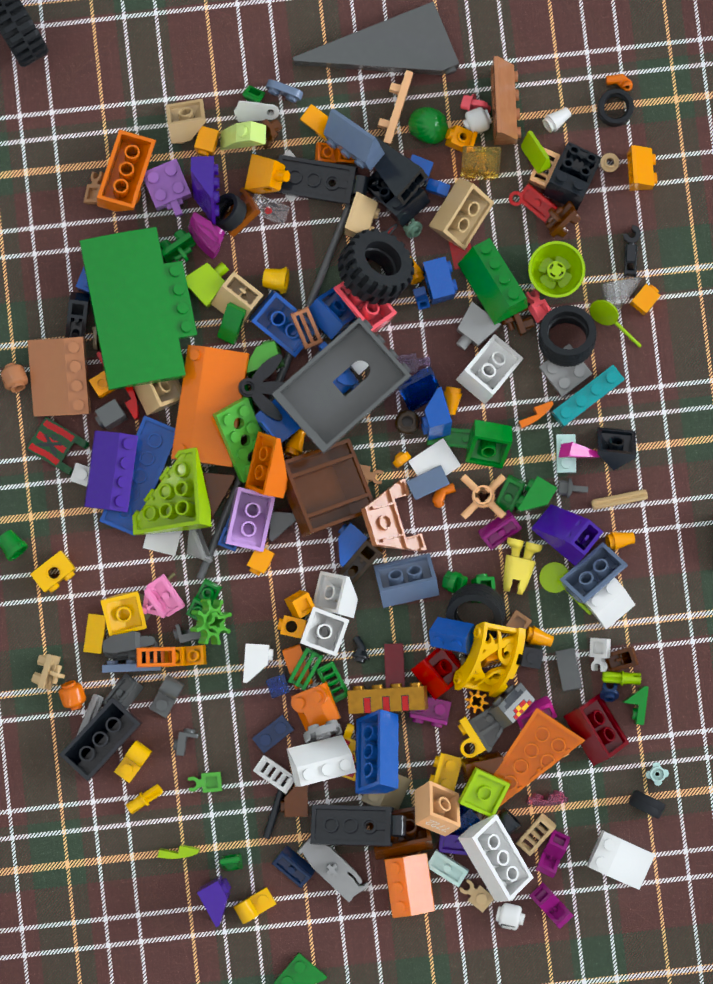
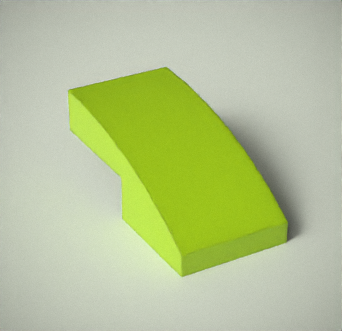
(184, 851)

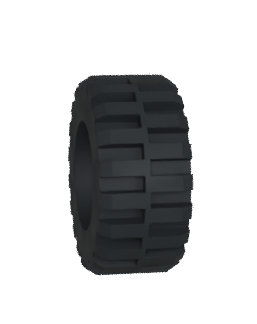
(21, 33)
(386, 252)

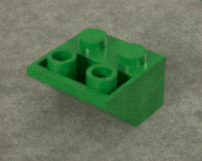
(537, 496)

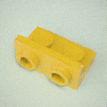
(446, 770)

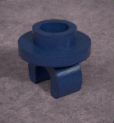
(609, 695)

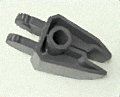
(124, 645)

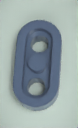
(292, 94)

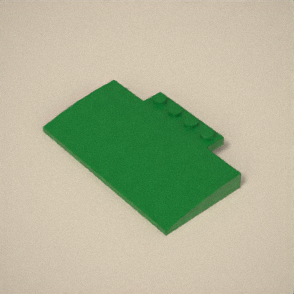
(137, 307)

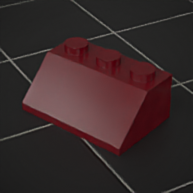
(598, 728)

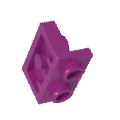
(436, 713)

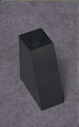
(530, 658)

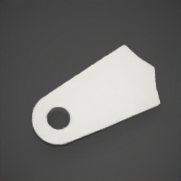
(255, 111)

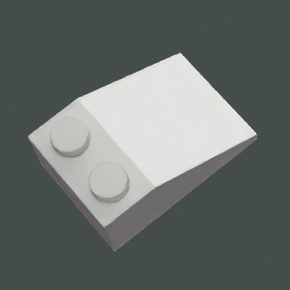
(489, 369)
(620, 860)

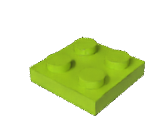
(484, 792)

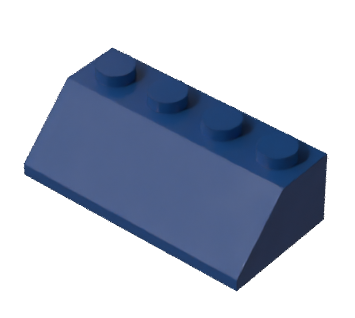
(377, 753)

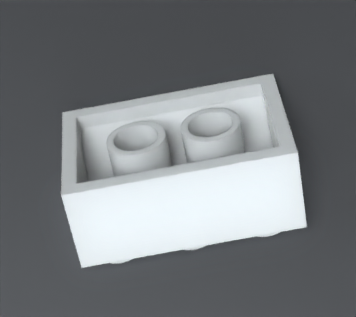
(320, 761)

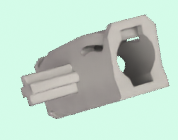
(333, 869)

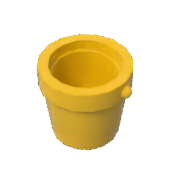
(276, 279)

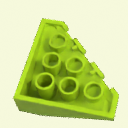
(178, 501)

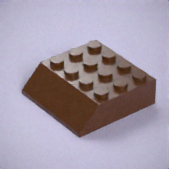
(326, 488)

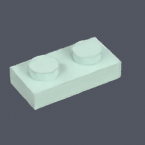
(565, 465)
(447, 868)

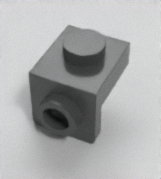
(180, 743)

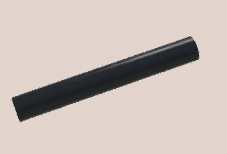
(274, 813)

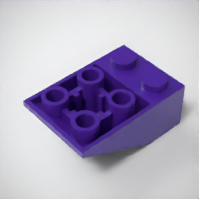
(205, 185)
(567, 532)

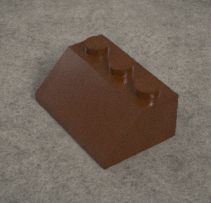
(416, 838)

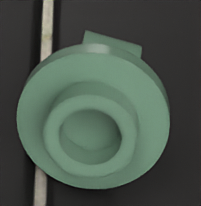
(413, 229)

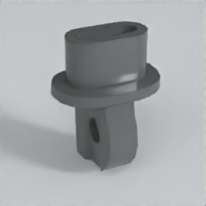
(567, 487)

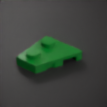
(300, 972)

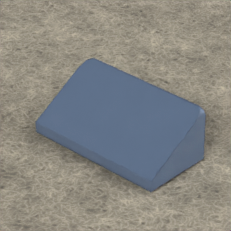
(428, 482)

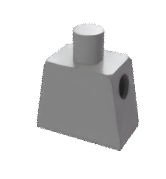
(475, 327)

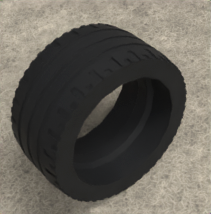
(570, 315)
(479, 593)

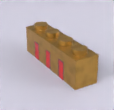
(388, 699)

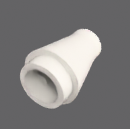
(555, 120)

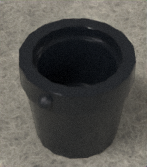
(509, 821)

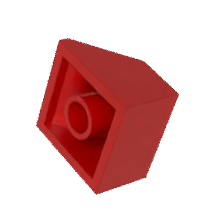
(437, 671)

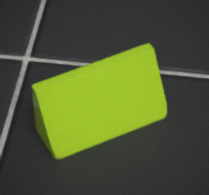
(535, 153)

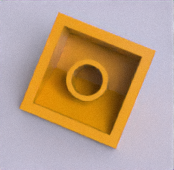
(640, 168)

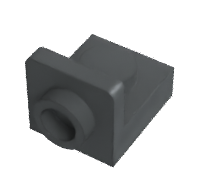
(189, 636)

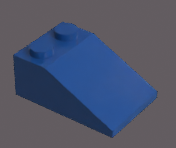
(275, 320)

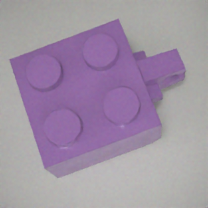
(167, 186)

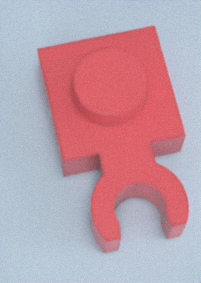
(537, 307)

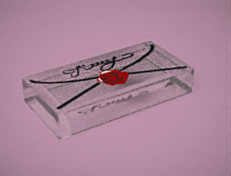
(271, 209)

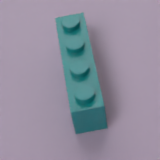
(587, 396)

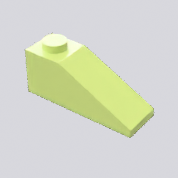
(243, 135)

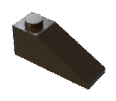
(361, 561)

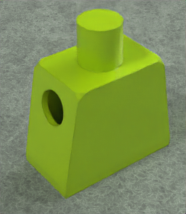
(206, 282)

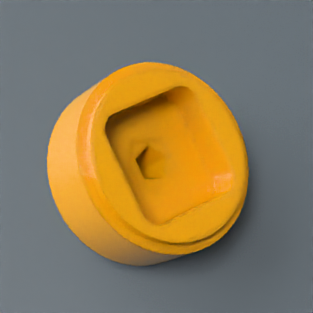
(401, 458)

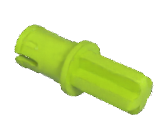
(621, 678)

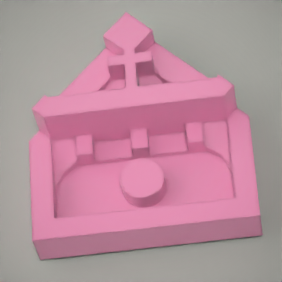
(161, 598)

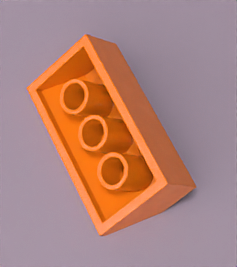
(125, 172)

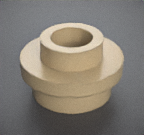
(609, 168)

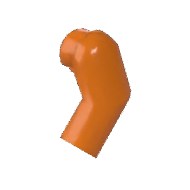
(621, 80)
(440, 494)

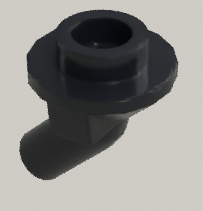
(360, 654)

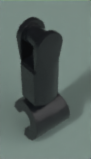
(630, 252)

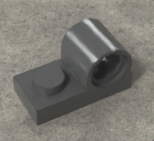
(167, 696)

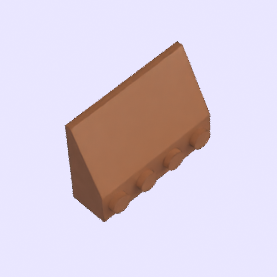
(504, 102)
(59, 376)

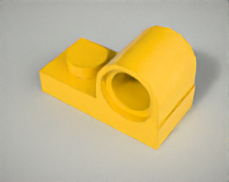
(466, 728)
(133, 761)
(254, 905)

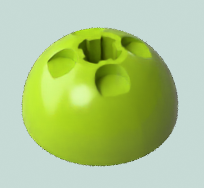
(553, 259)

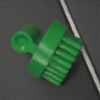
(453, 581)

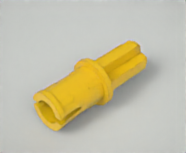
(144, 799)

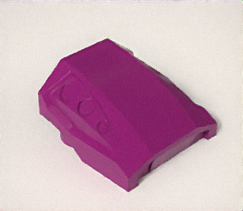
(206, 235)

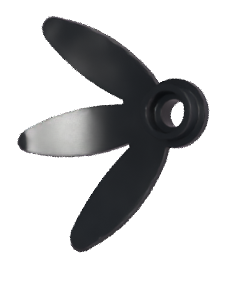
(259, 387)

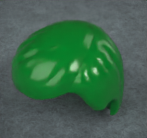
(428, 125)

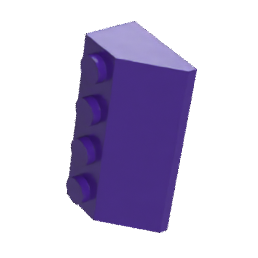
(111, 471)

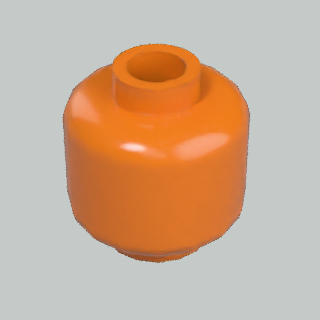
(72, 695)

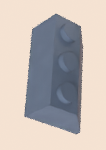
(352, 140)
(592, 573)
(406, 580)

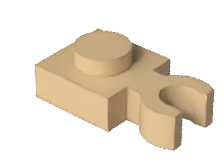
(479, 896)

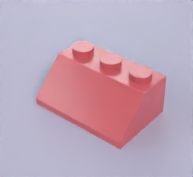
(376, 314)

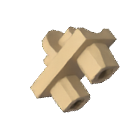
(50, 671)

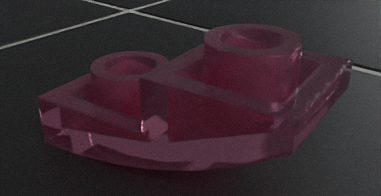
(554, 798)

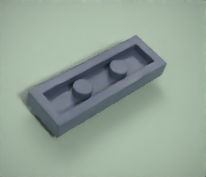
(130, 666)

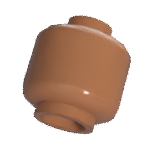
(14, 377)

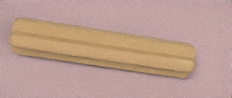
(619, 499)

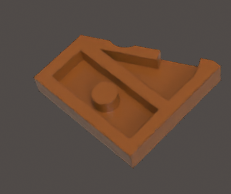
(252, 211)

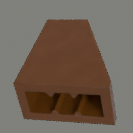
(217, 489)

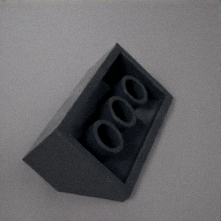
(100, 739)

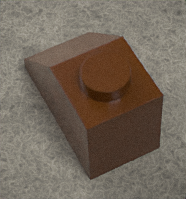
(485, 762)
(296, 802)

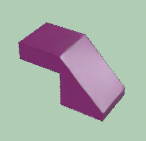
(552, 853)
(551, 905)

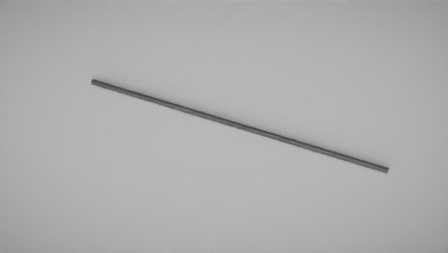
(280, 377)

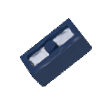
(293, 866)

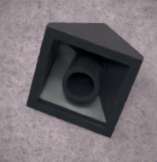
(616, 446)

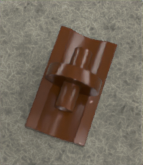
(272, 130)
(560, 218)
(522, 325)

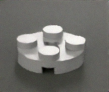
(322, 732)

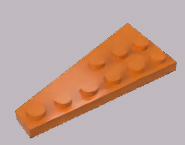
(535, 750)

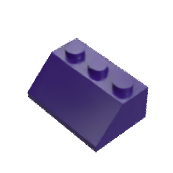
(215, 898)

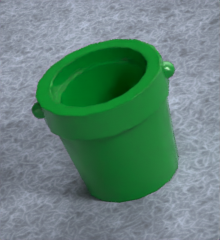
(12, 545)

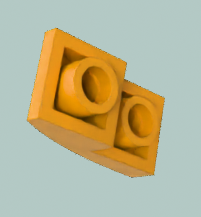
(315, 120)
(189, 655)

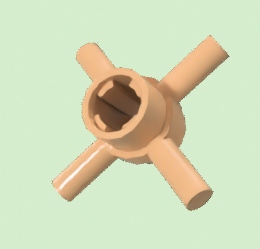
(489, 502)

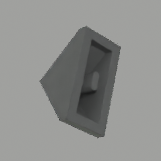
(279, 523)

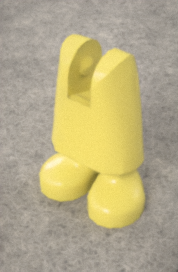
(517, 567)

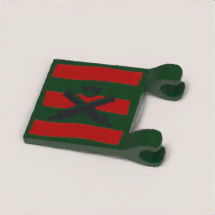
(53, 443)

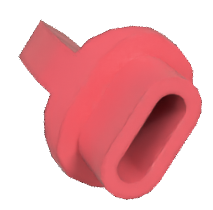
(471, 102)

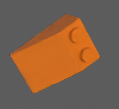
(267, 467)

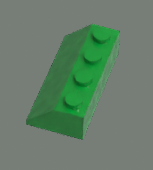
(493, 282)

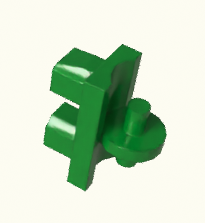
(179, 248)

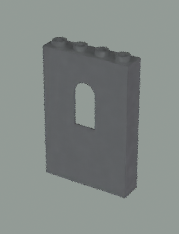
(316, 401)

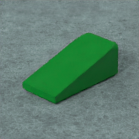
(510, 493)

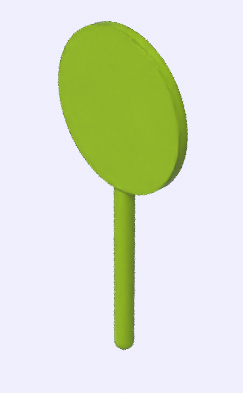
(607, 314)
(550, 580)

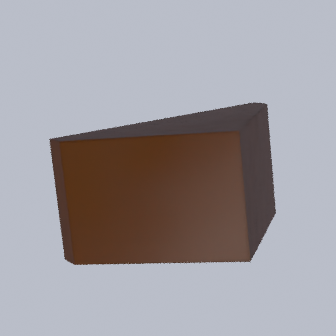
(621, 659)

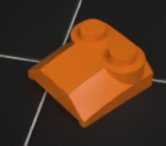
(315, 706)

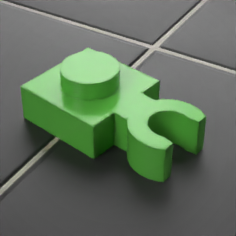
(210, 782)

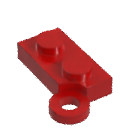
(533, 201)

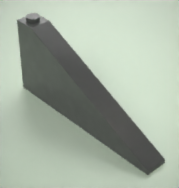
(402, 43)

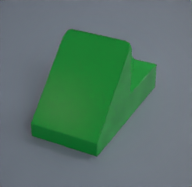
(640, 699)

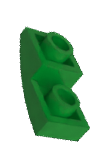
(208, 590)

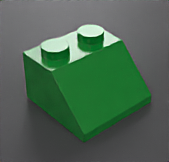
(489, 444)

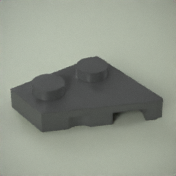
(486, 728)

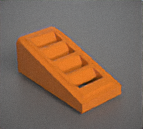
(171, 657)

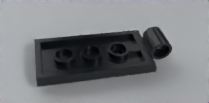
(312, 178)
(347, 825)

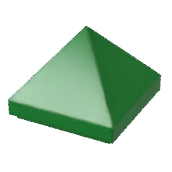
(253, 94)

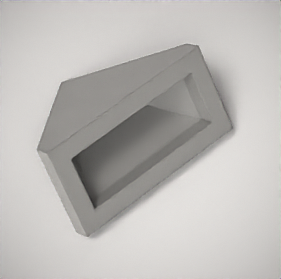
(197, 546)

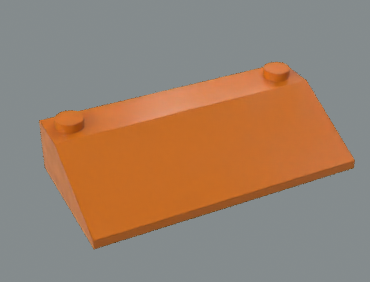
(207, 388)

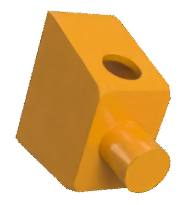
(265, 175)

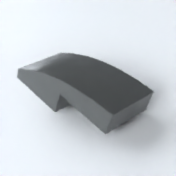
(568, 670)

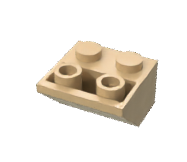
(239, 293)

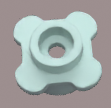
(662, 774)

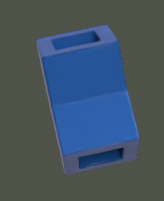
(437, 187)
(421, 298)

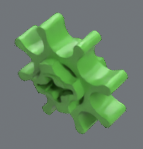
(210, 621)

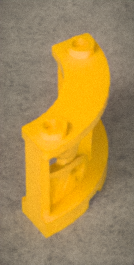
(494, 681)

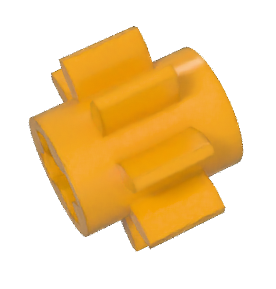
(475, 707)

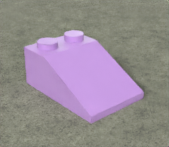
(249, 519)

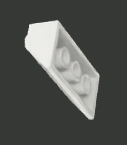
(496, 858)

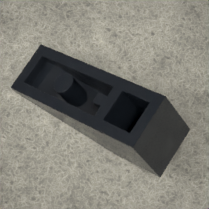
(77, 314)

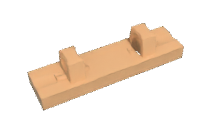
(401, 91)

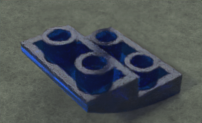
(419, 389)

